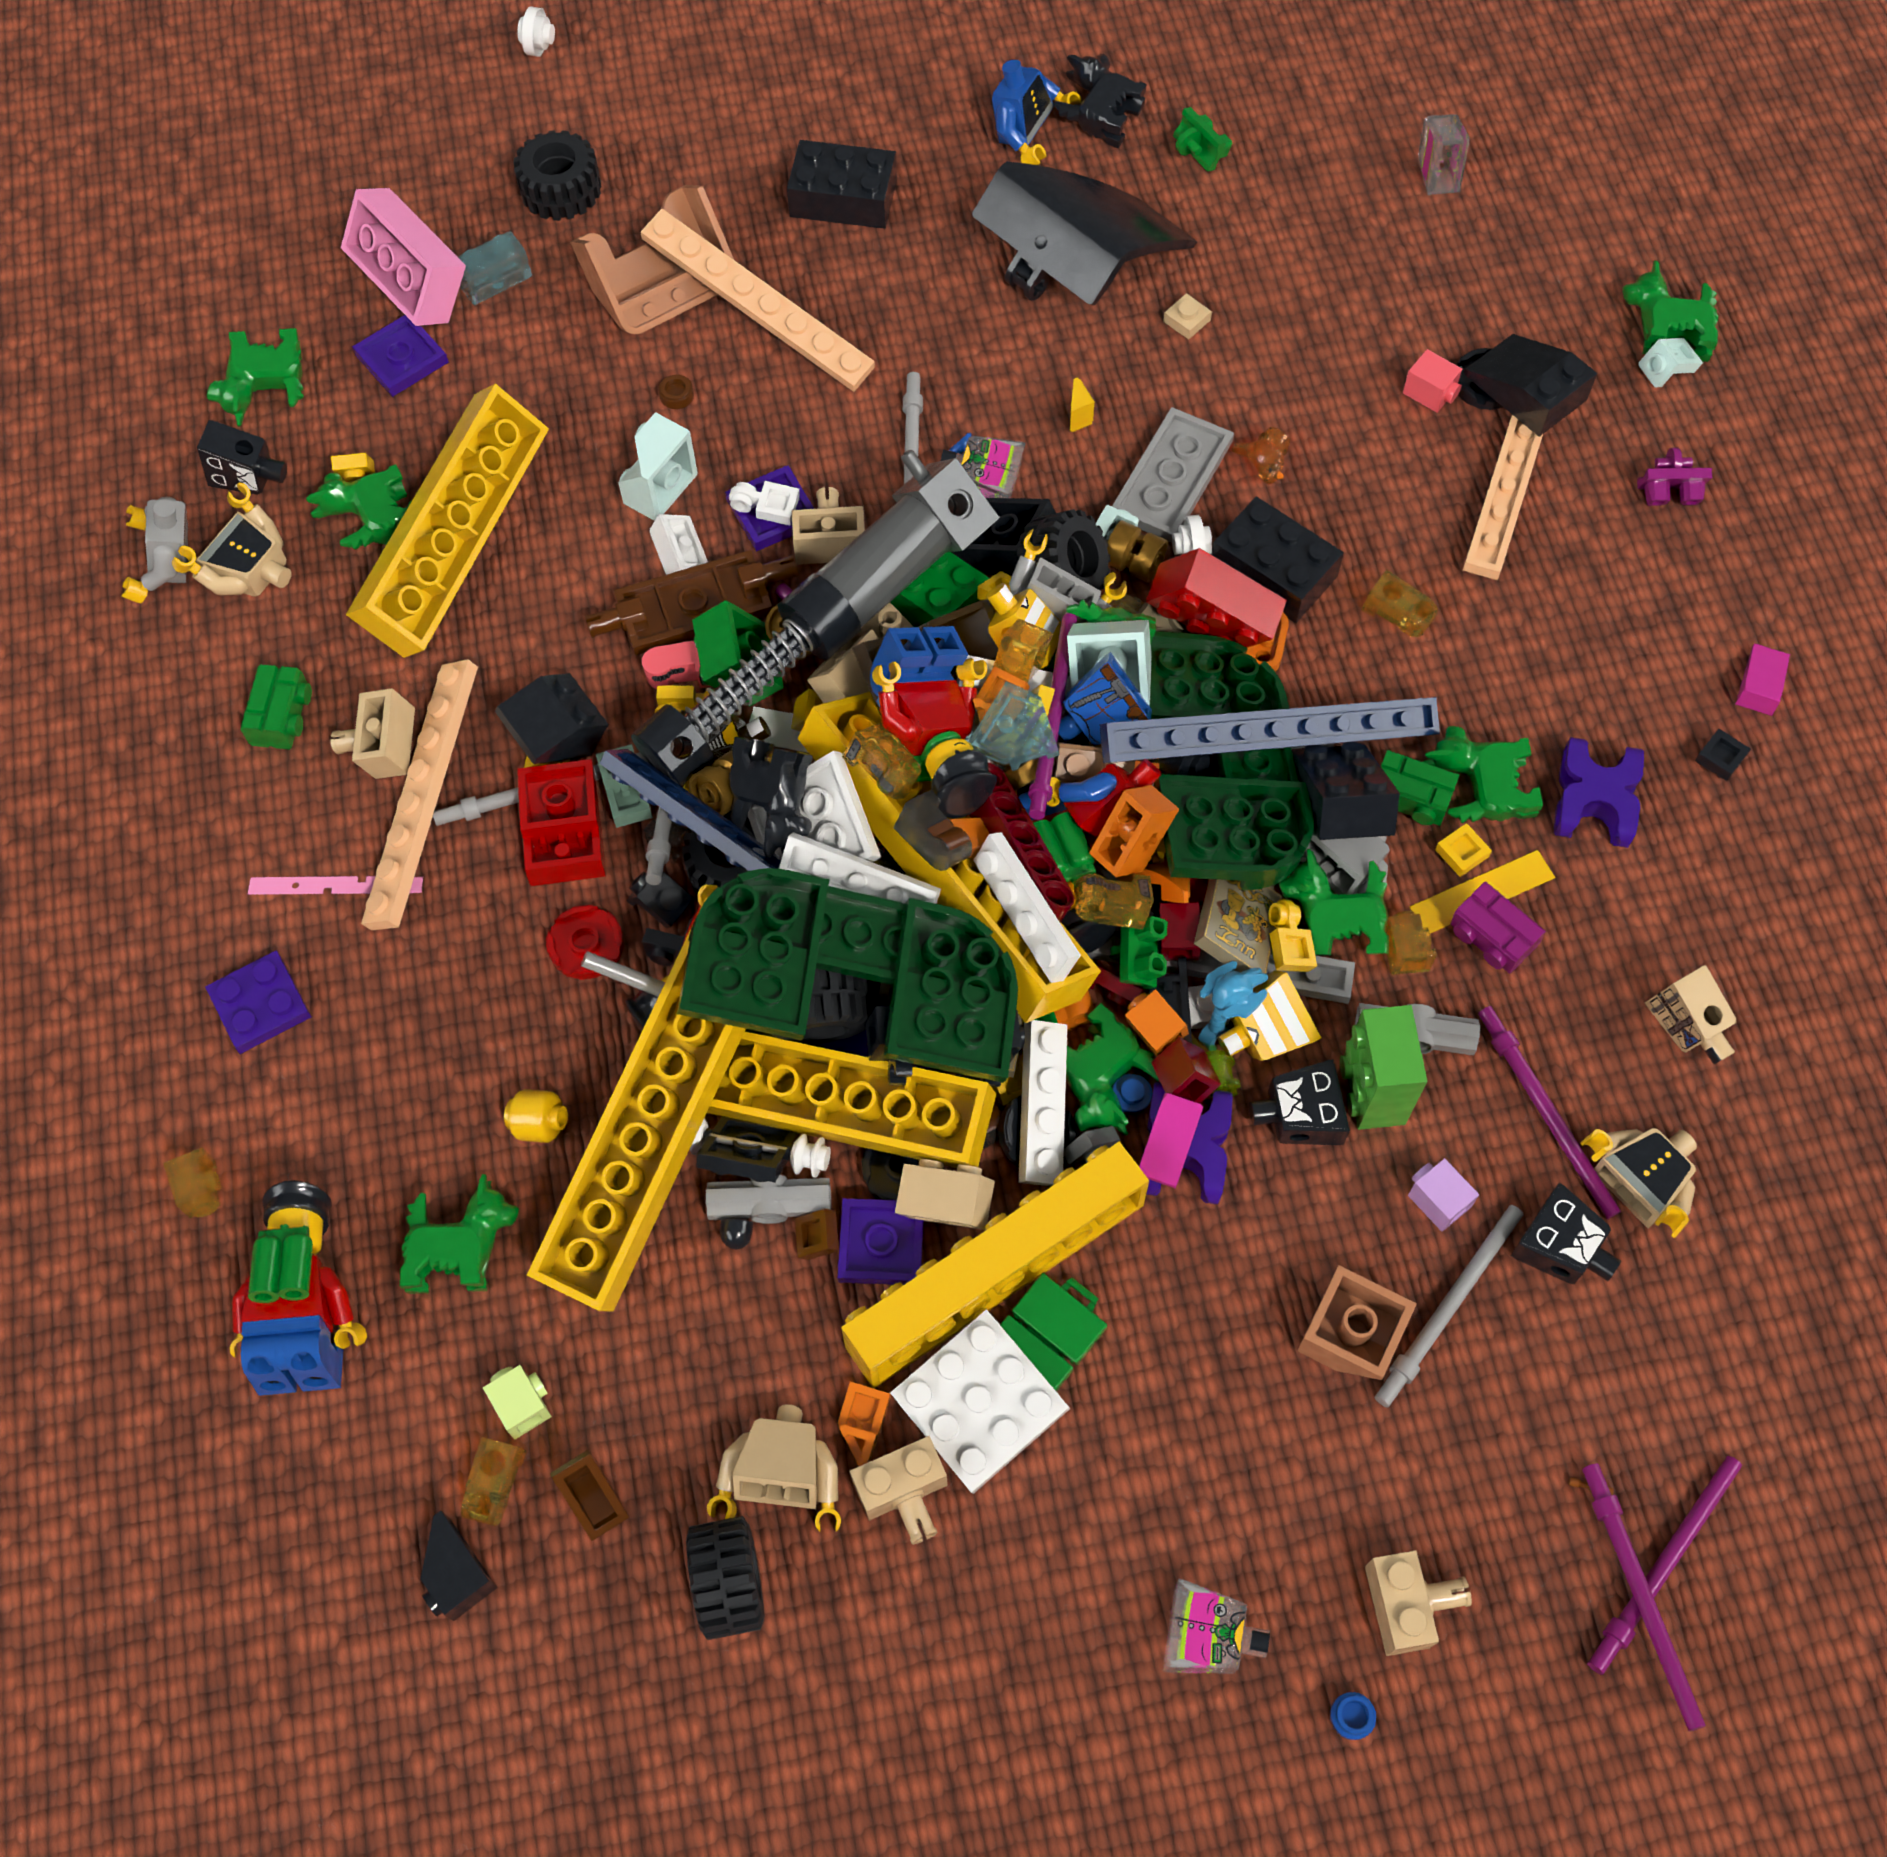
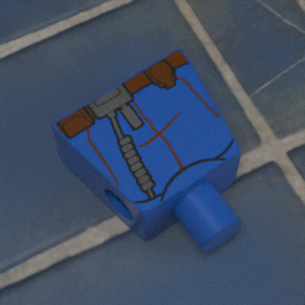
(1099, 698)

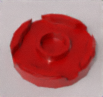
(580, 931)

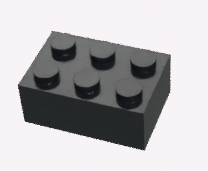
(842, 184)
(1279, 556)
(1347, 791)

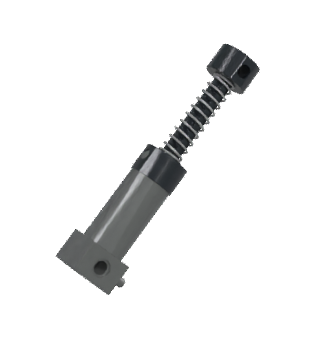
(932, 515)

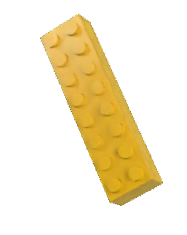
(448, 522)
(852, 1102)
(994, 1264)

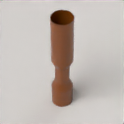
(1578, 1483)

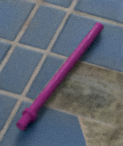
(1040, 791)

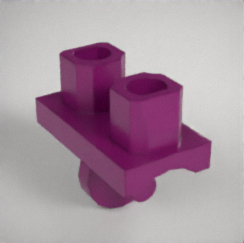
(1674, 473)

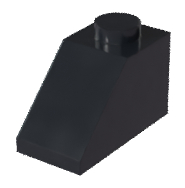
(452, 1571)

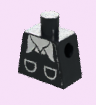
(237, 457)
(1305, 1107)
(1566, 1239)

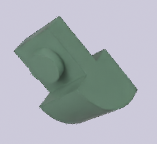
(623, 799)

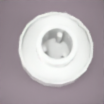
(535, 31)
(1192, 536)

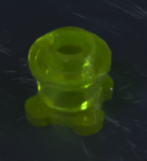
(1223, 1067)

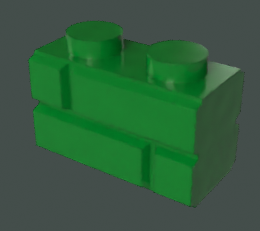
(275, 707)
(1422, 787)

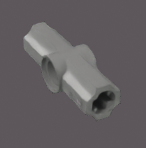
(1439, 1030)
(767, 1200)

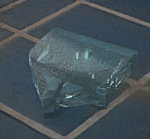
(1015, 728)

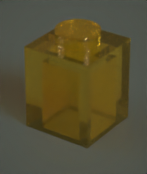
(1023, 650)

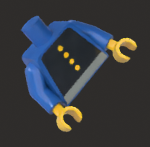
(1022, 106)

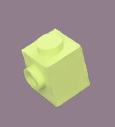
(517, 1400)

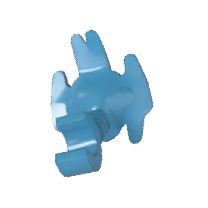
(1231, 997)

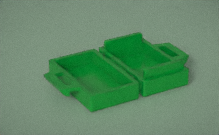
(1055, 1326)

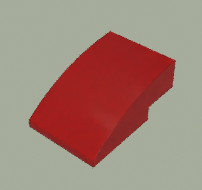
(560, 822)

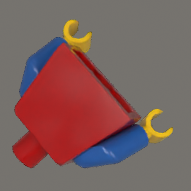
(1095, 798)

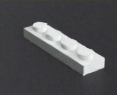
(852, 872)
(1026, 908)
(1043, 1102)

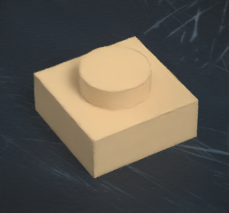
(1187, 316)

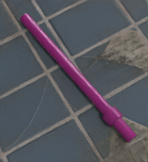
(1507, 1045)
(1609, 1510)
(1620, 1630)

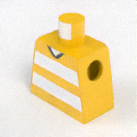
(1022, 606)
(1275, 1026)

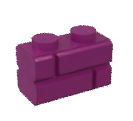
(1496, 928)

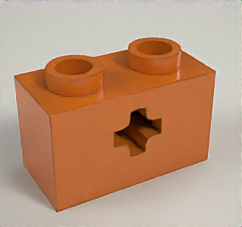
(1133, 830)

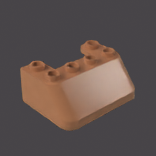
(643, 283)

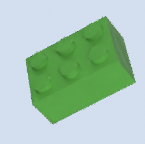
(1383, 1067)

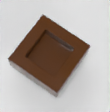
(816, 1234)

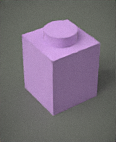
(1442, 1193)

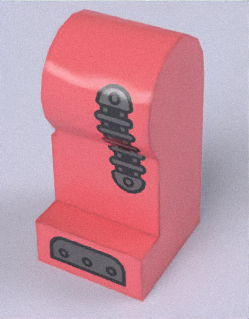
(672, 665)

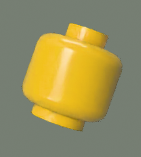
(535, 1115)

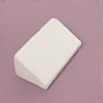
(677, 542)

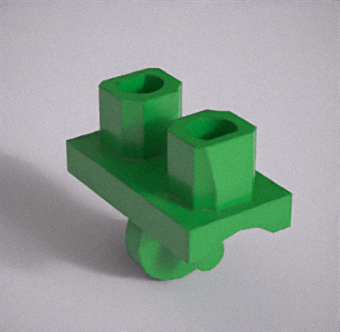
(1198, 138)
(1138, 953)

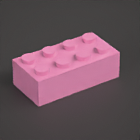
(402, 256)

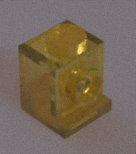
(1409, 944)
(194, 1183)

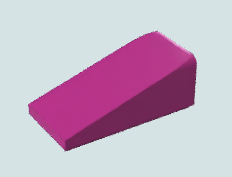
(1763, 679)
(1170, 1139)

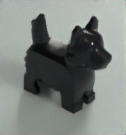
(1107, 99)
(771, 785)

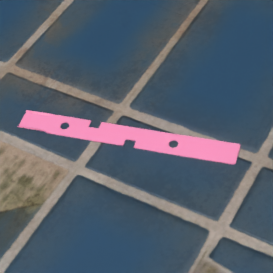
(316, 885)

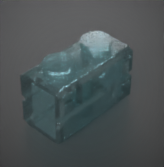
(494, 267)

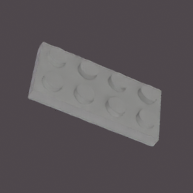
(1173, 472)

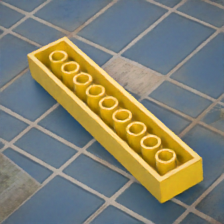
(962, 886)
(635, 1151)

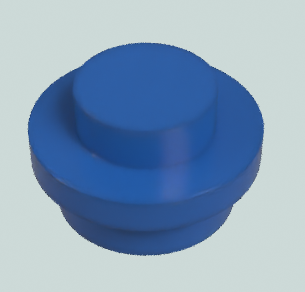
(1133, 1093)
(1353, 1716)

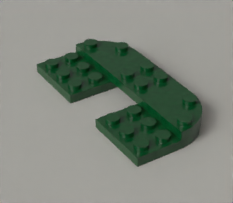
(1257, 813)
(772, 928)

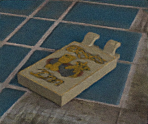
(1236, 924)

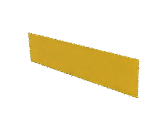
(1507, 880)

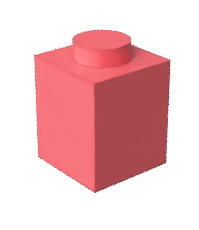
(1433, 381)

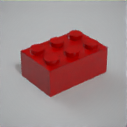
(1215, 599)

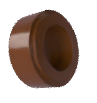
(676, 391)

